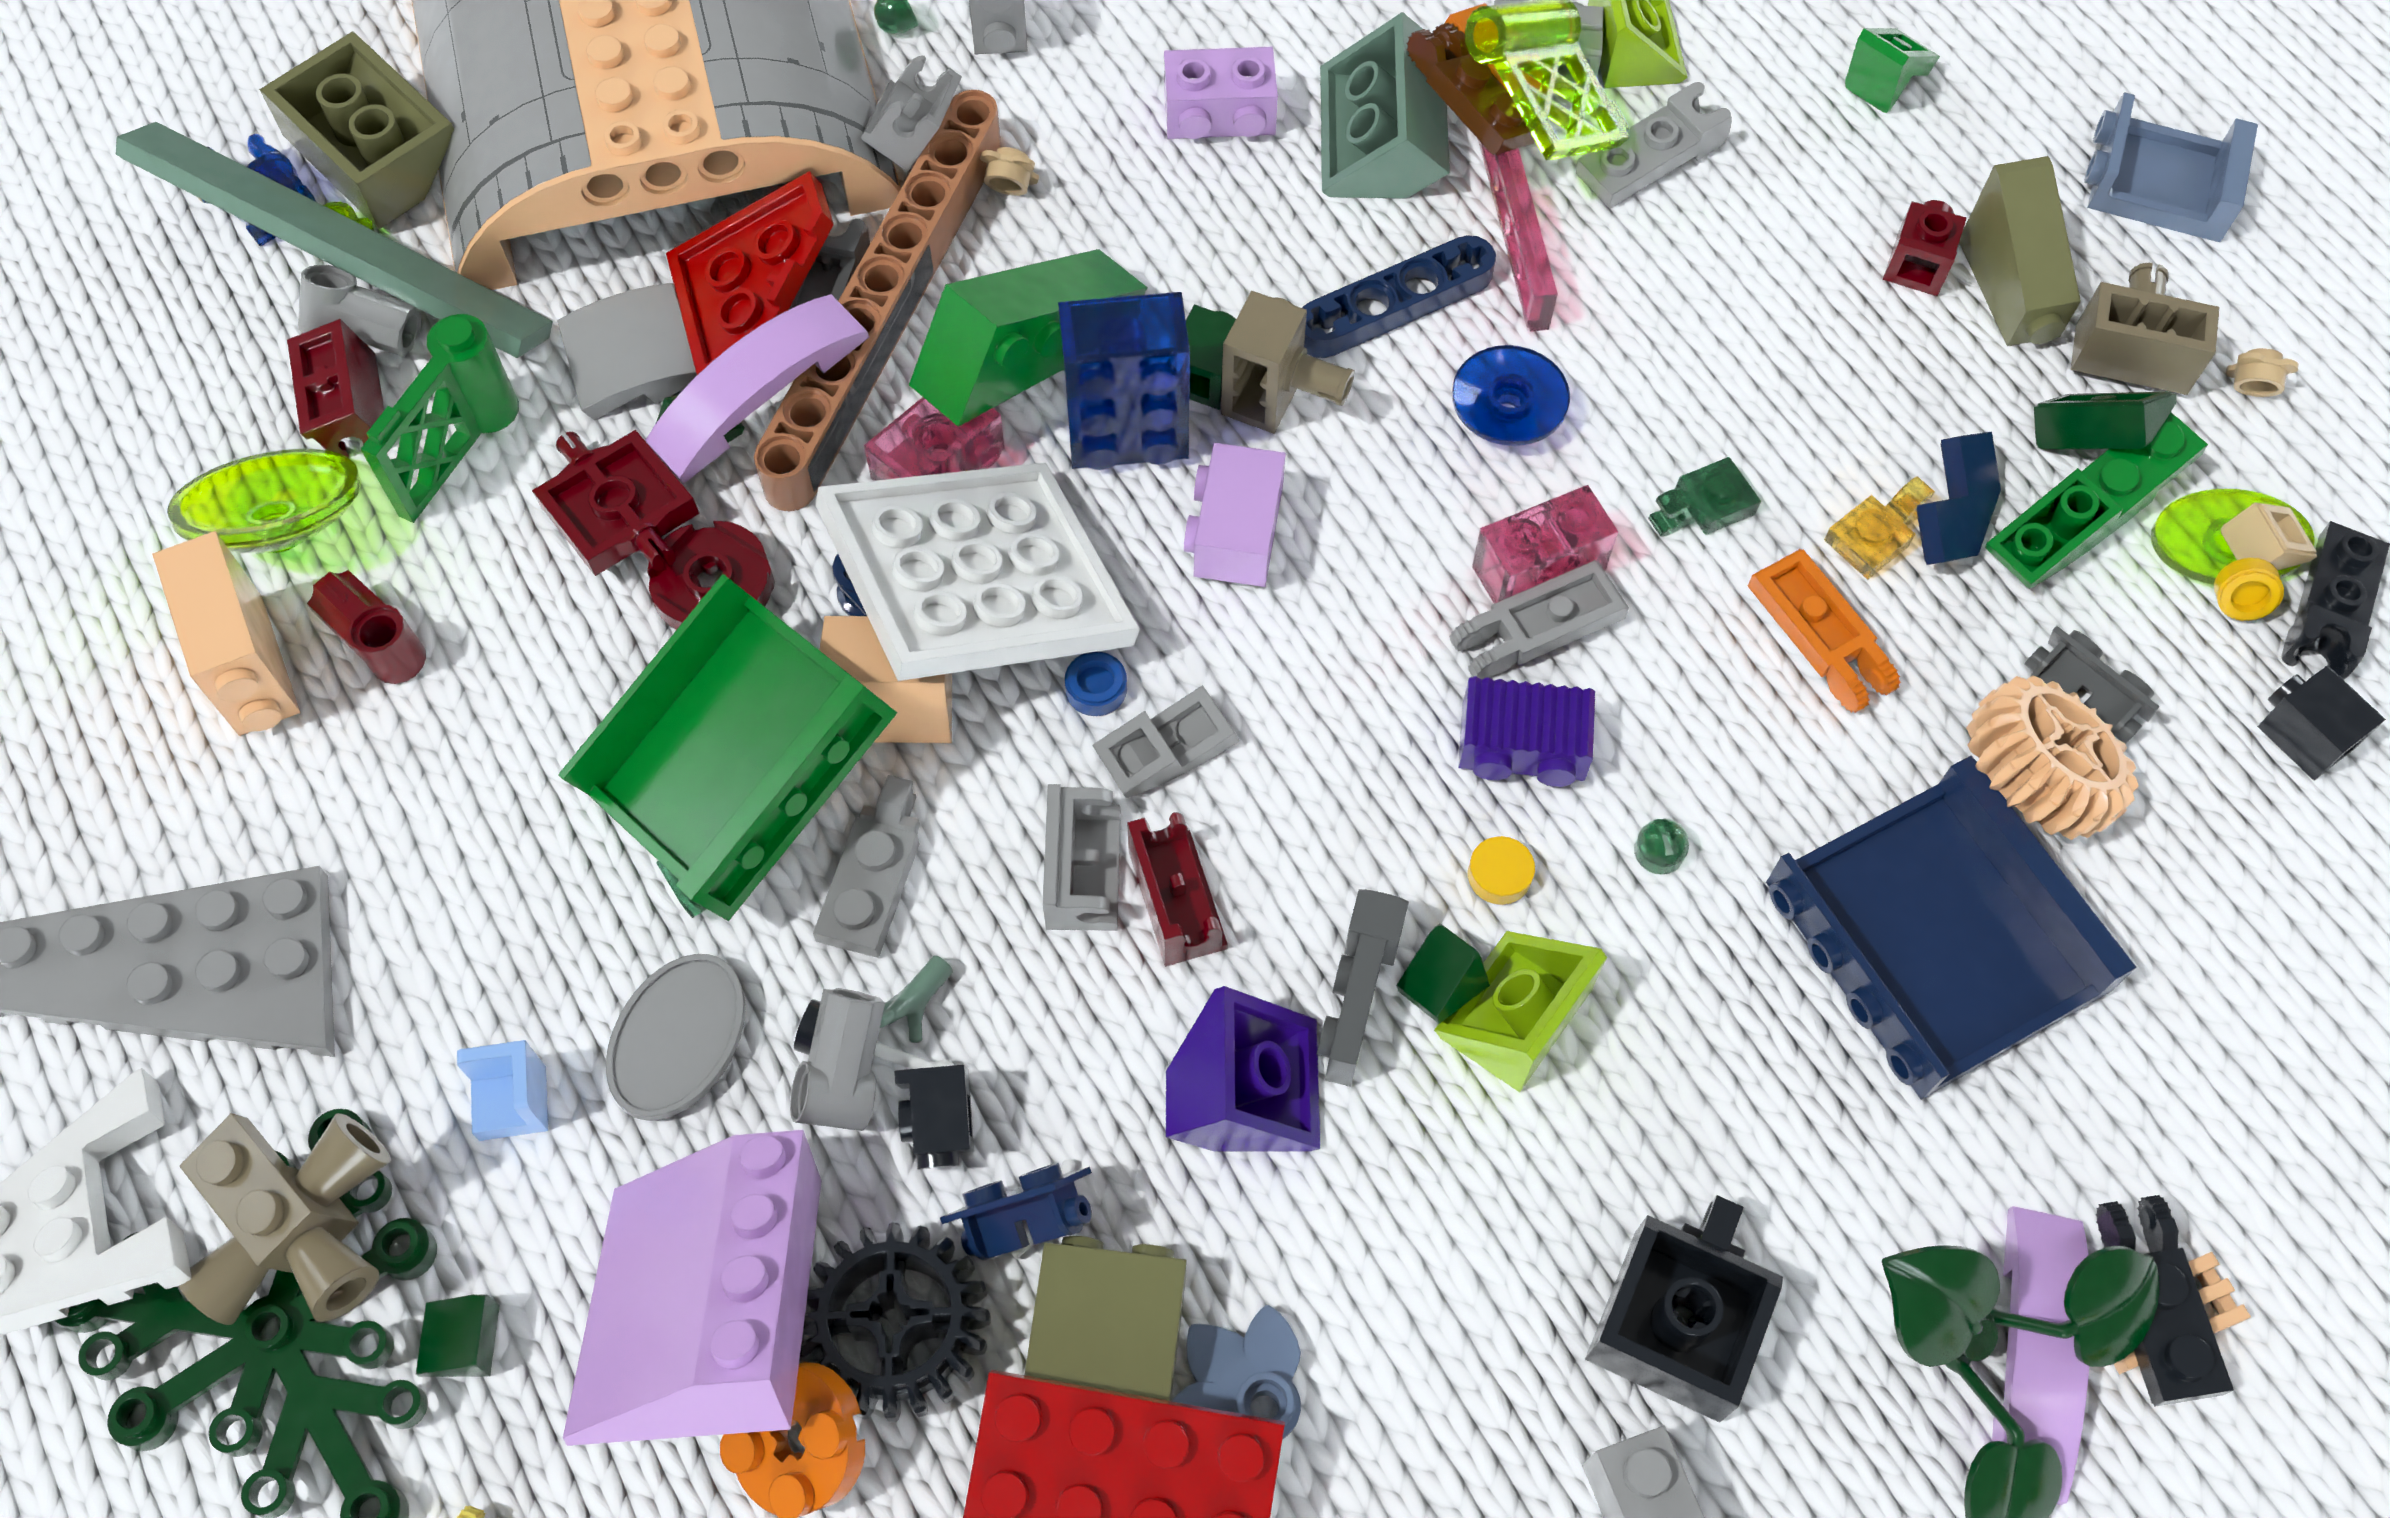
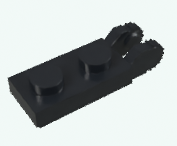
(2180, 1349)

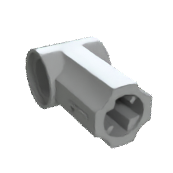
(374, 317)
(837, 1081)

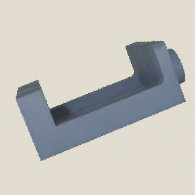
(2169, 174)

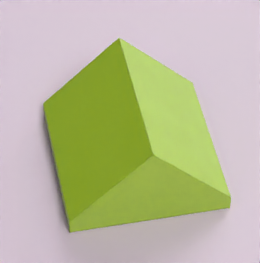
(1639, 44)
(1529, 1003)

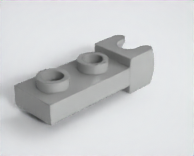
(1655, 147)

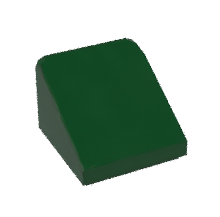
(1443, 975)
(458, 1337)

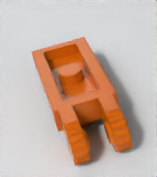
(1824, 628)

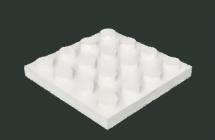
(974, 569)

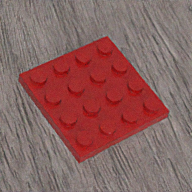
(1116, 1455)

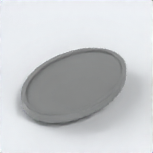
(675, 1037)

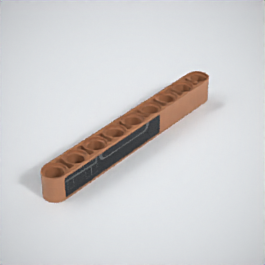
(882, 300)

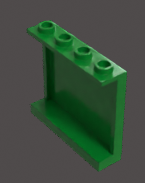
(727, 746)

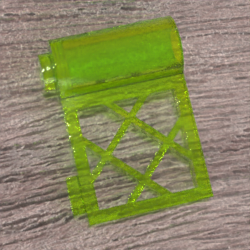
(1536, 40)

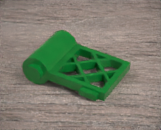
(469, 393)

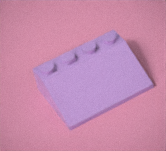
(700, 1296)

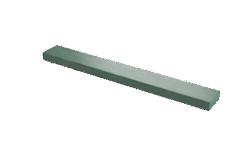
(330, 235)

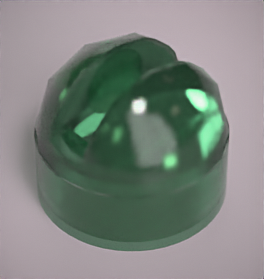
(894, 16)
(1651, 850)

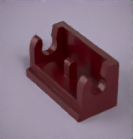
(334, 385)
(1175, 890)

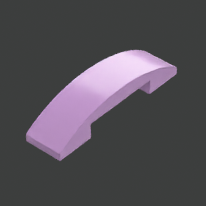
(748, 376)
(2043, 1375)

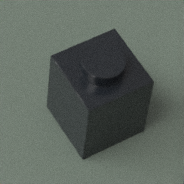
(2319, 720)

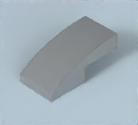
(1166, 746)

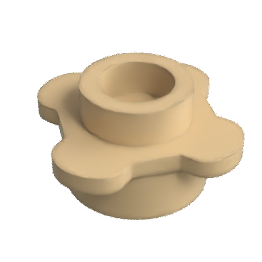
(1009, 171)
(2261, 372)

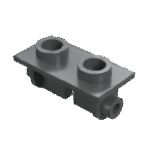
(2077, 665)

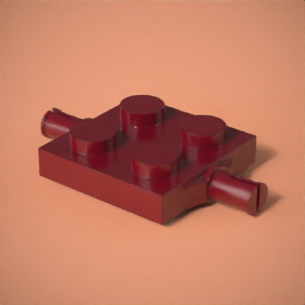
(615, 502)

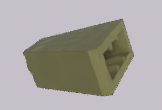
(2022, 252)

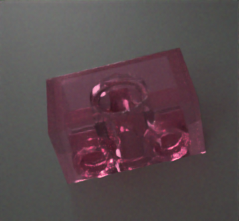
(909, 442)
(1543, 543)

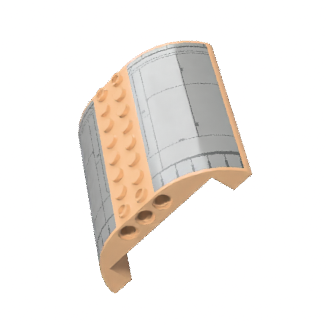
(637, 109)

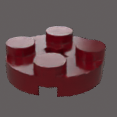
(707, 550)

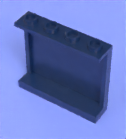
(1948, 929)

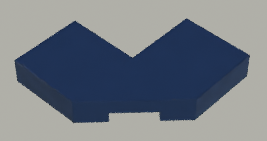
(1958, 525)

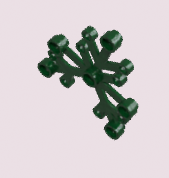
(309, 1399)

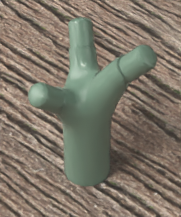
(915, 996)

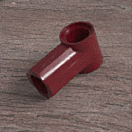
(368, 627)

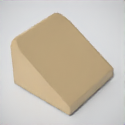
(2269, 534)

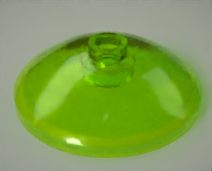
(267, 499)

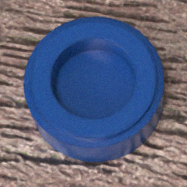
(1095, 683)

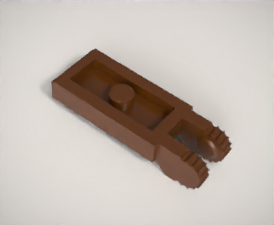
(1469, 88)

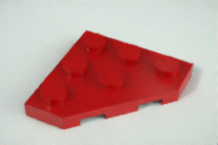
(748, 266)

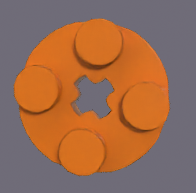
(832, 1458)

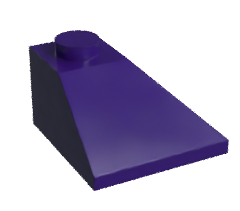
(1245, 1078)

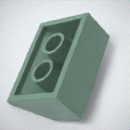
(1380, 119)

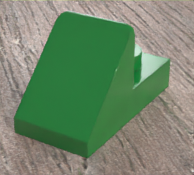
(1885, 64)

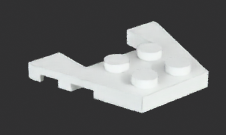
(56, 1218)

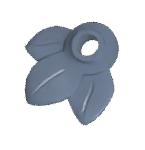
(1238, 1369)

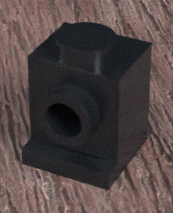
(937, 1114)

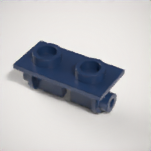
(1045, 1200)

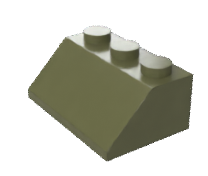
(361, 127)

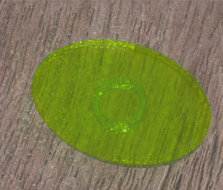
(2190, 534)

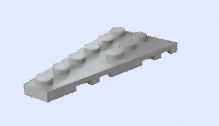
(184, 964)

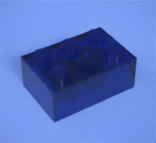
(1126, 379)

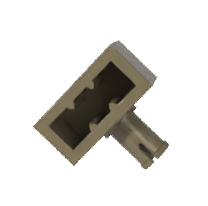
(2144, 334)
(1269, 363)

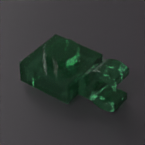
(1709, 496)

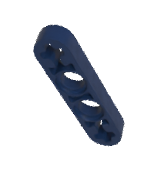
(1401, 303)

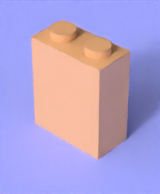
(226, 634)

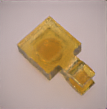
(1878, 533)

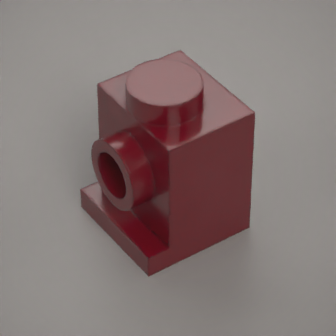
(1928, 233)

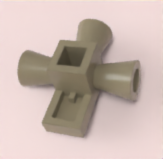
(282, 1217)

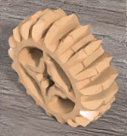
(2052, 757)

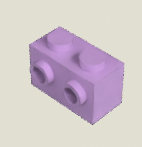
(1221, 97)
(1237, 514)

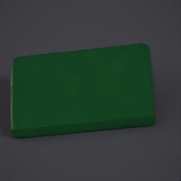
(2101, 420)

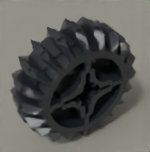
(925, 1321)

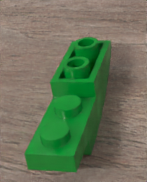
(2093, 504)

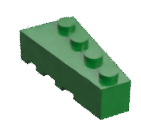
(1004, 331)

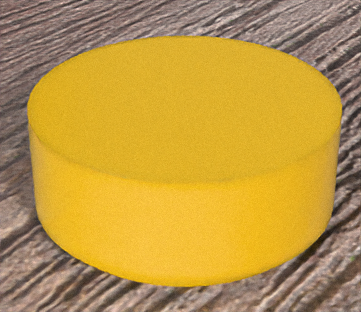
(2248, 589)
(1501, 870)

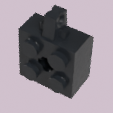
(1728, 1299)

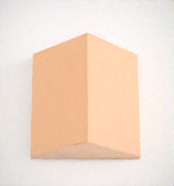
(920, 703)

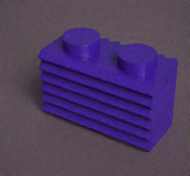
(1527, 731)

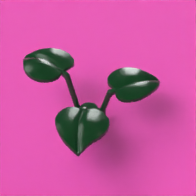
(1949, 1318)

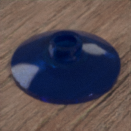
(1515, 378)

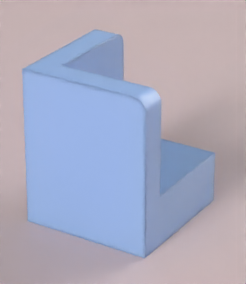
(505, 1089)

